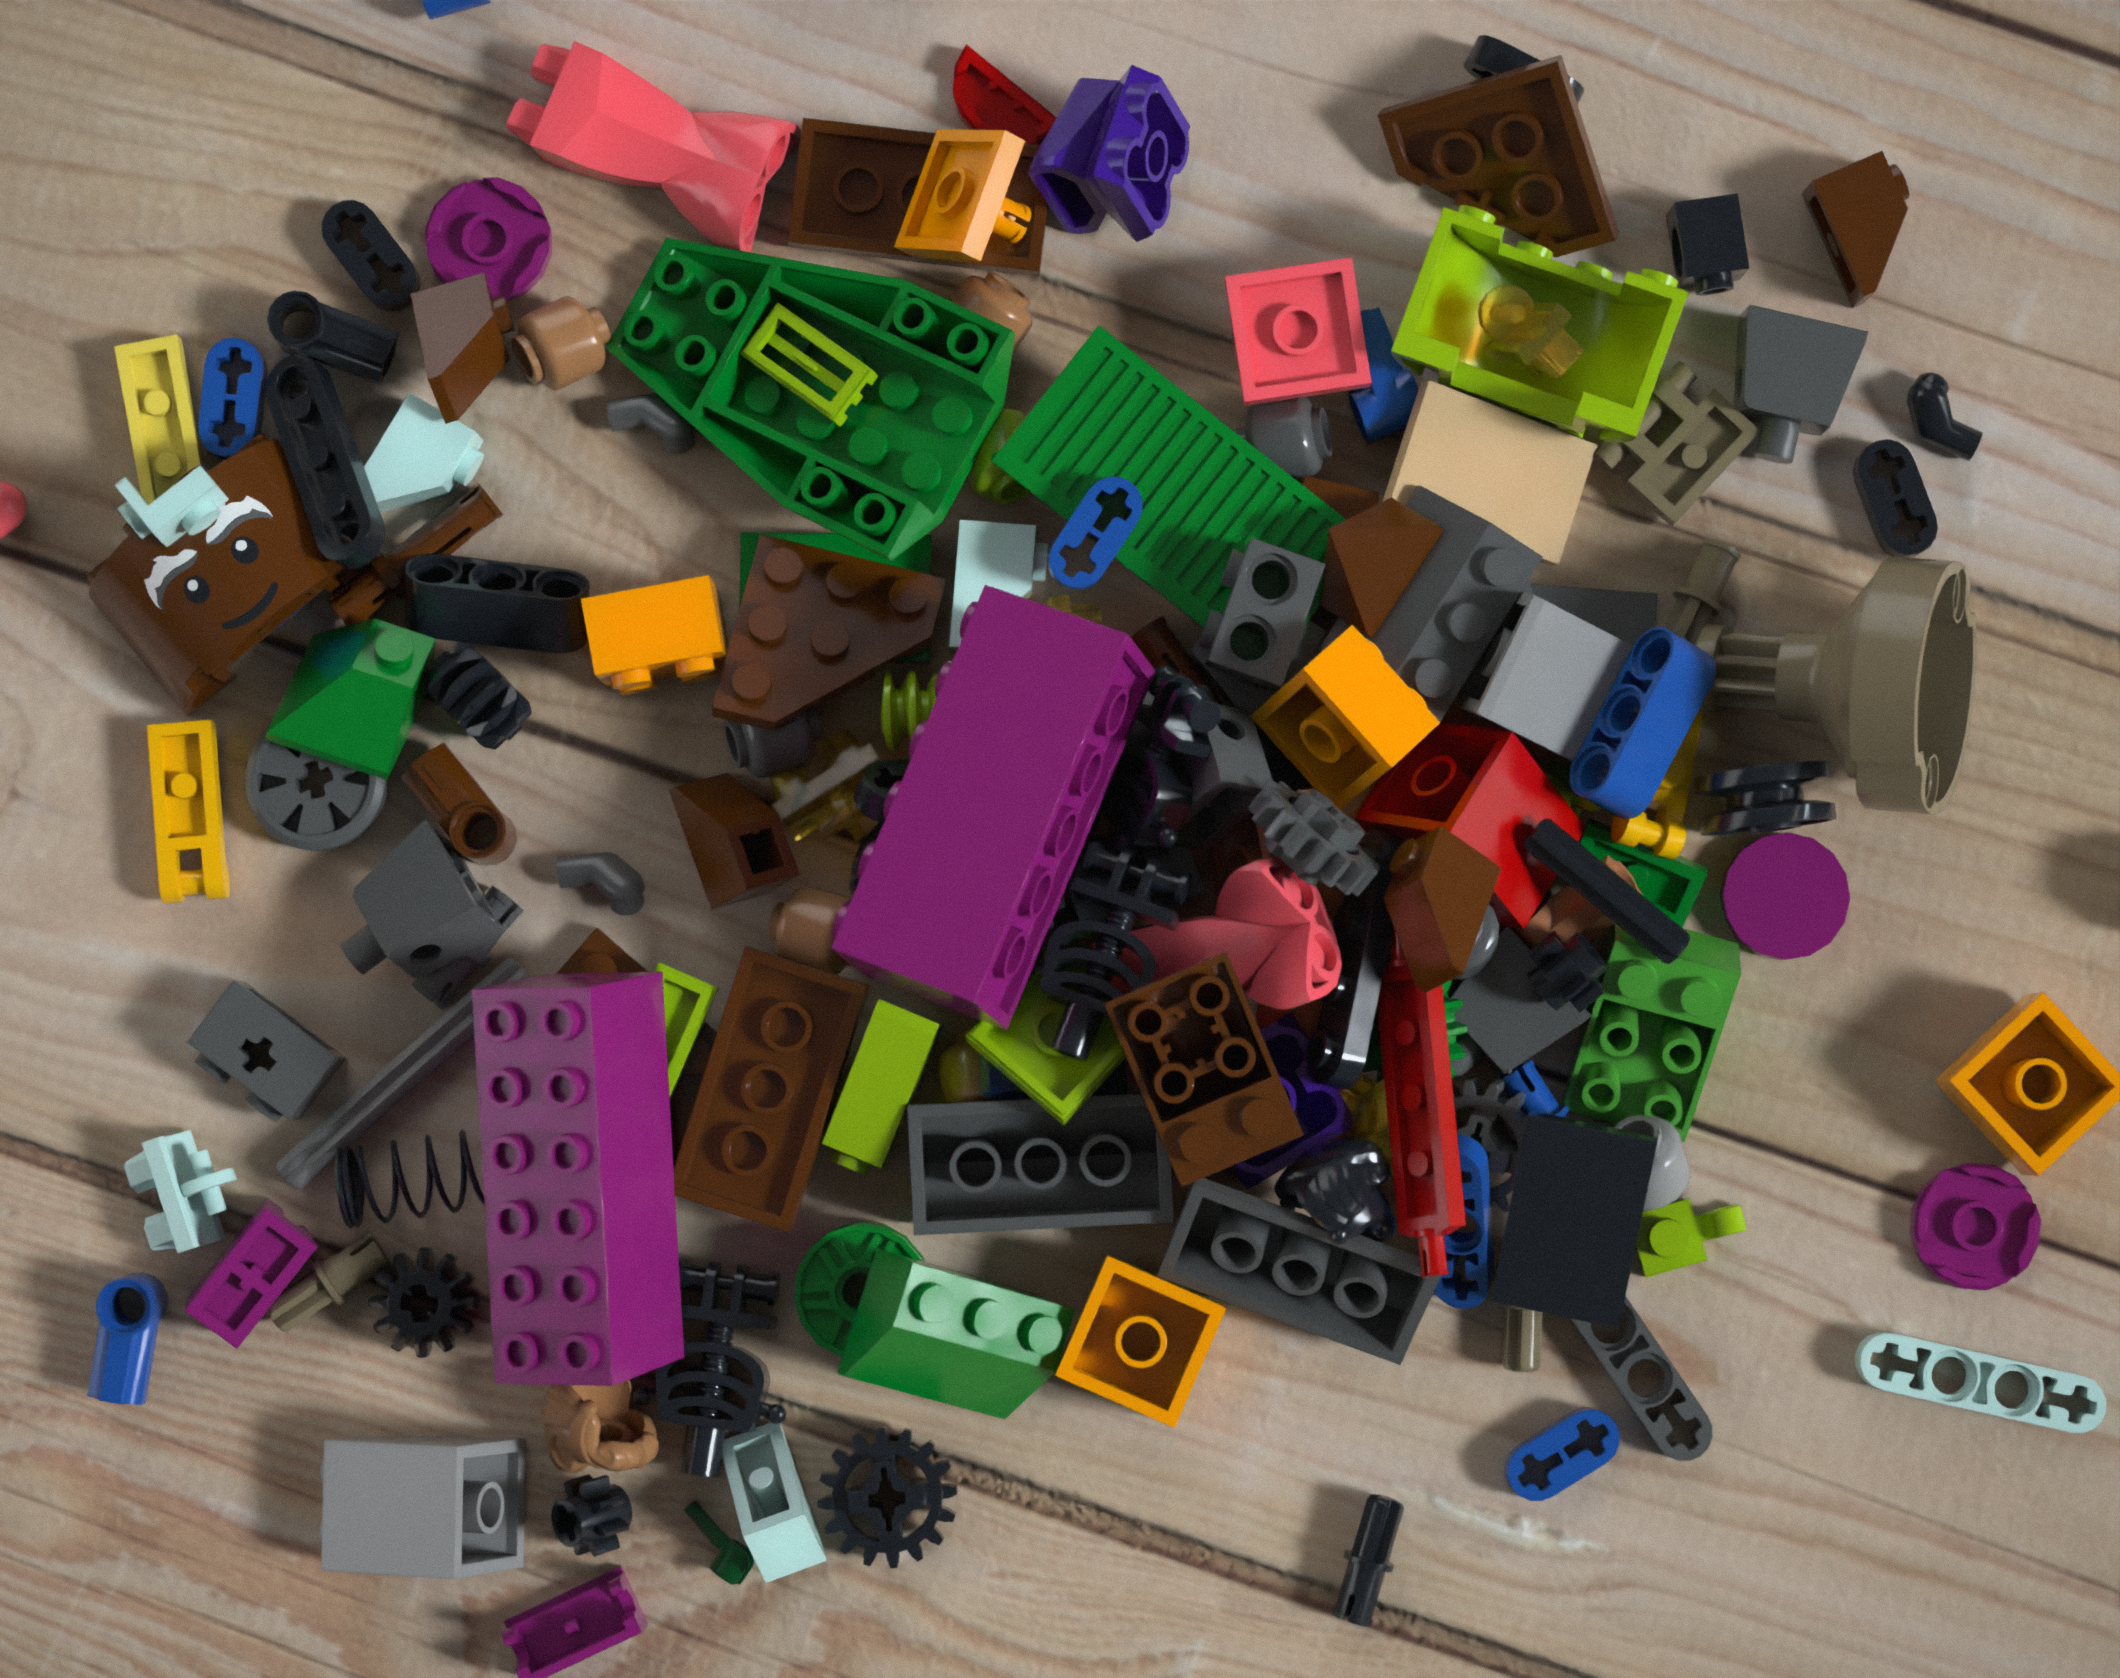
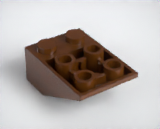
(1203, 1069)

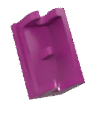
(250, 1273)
(574, 1625)

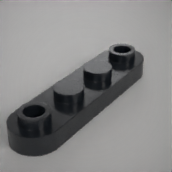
(324, 461)
(1348, 1011)

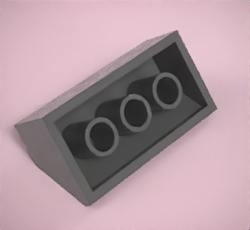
(1023, 1170)
(1293, 1273)

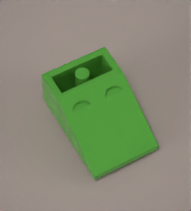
(1652, 1030)

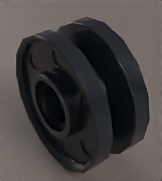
(1765, 798)

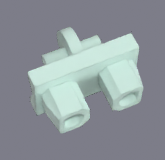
(186, 1190)

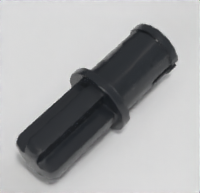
(1369, 1560)

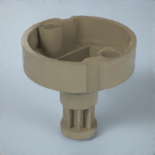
(1882, 683)

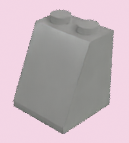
(1544, 676)
(423, 1505)

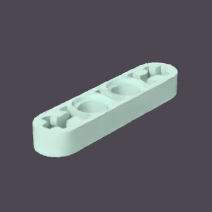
(1980, 1381)

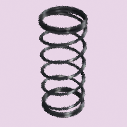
(353, 1182)

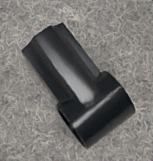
(337, 339)

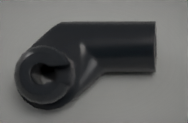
(1934, 420)

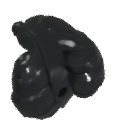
(1341, 1189)

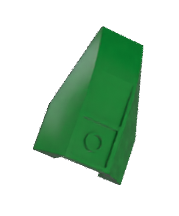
(905, 443)

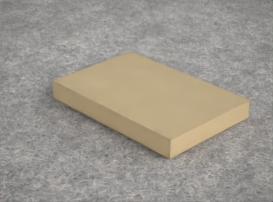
(1493, 465)

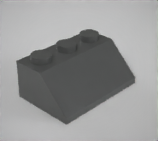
(1450, 602)

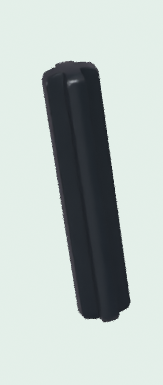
(1607, 891)

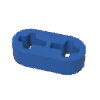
(217, 396)
(1082, 524)
(1570, 1467)

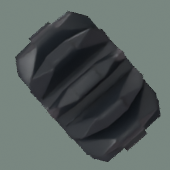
(477, 695)
(409, 1318)

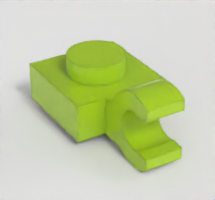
(1674, 1235)

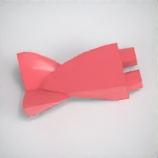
(632, 133)
(1268, 927)

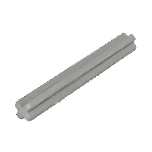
(389, 1084)

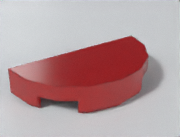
(994, 102)

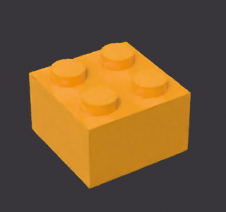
(656, 634)
(1345, 718)
(2032, 1084)
(1140, 1340)

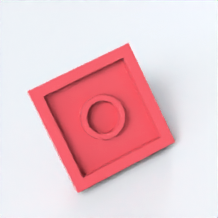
(1297, 331)

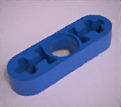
(1478, 1243)

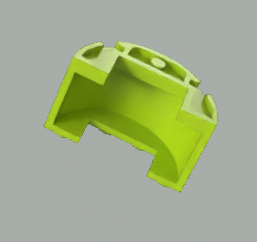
(1616, 324)

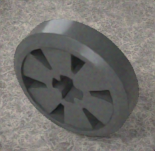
(297, 817)

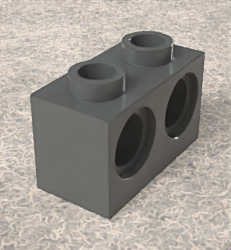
(1276, 619)

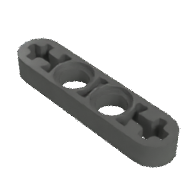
(1616, 1360)

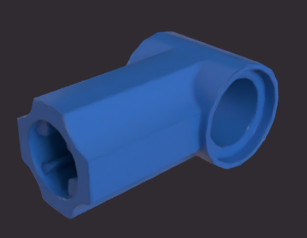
(1389, 400)
(126, 1345)

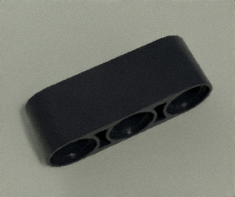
(496, 603)

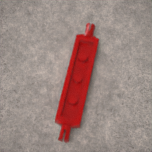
(1420, 1111)

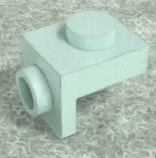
(182, 509)

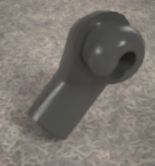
(657, 415)
(609, 874)

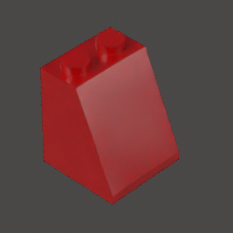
(1486, 794)

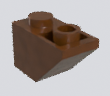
(733, 840)

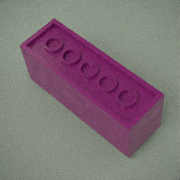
(993, 805)
(578, 1177)

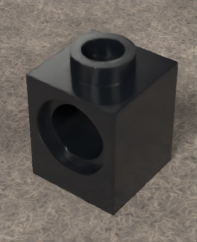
(1708, 243)

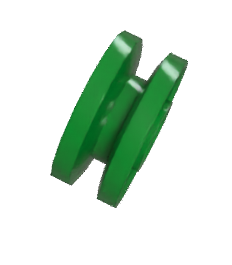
(824, 1272)

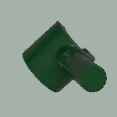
(734, 1558)

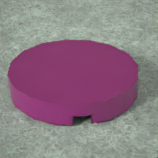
(491, 231)
(1785, 896)
(1975, 1226)

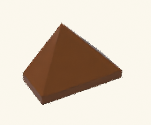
(1373, 562)

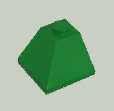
(355, 696)

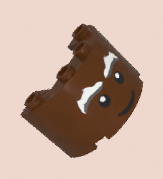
(222, 590)

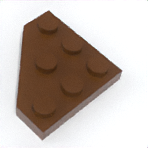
(1510, 150)
(818, 629)

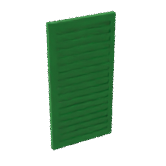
(1195, 477)

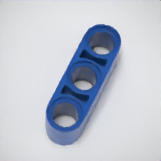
(1642, 723)

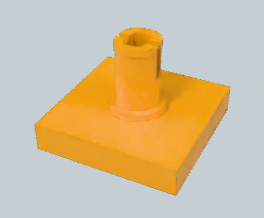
(963, 196)

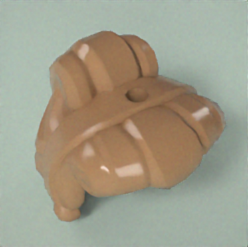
(597, 1428)

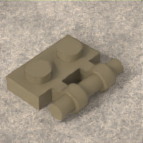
(1691, 456)

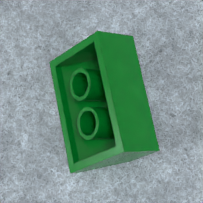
(953, 1336)

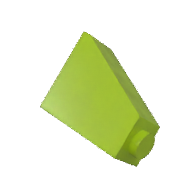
(880, 1087)

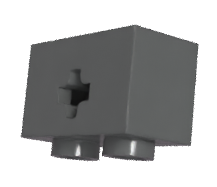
(301, 1057)

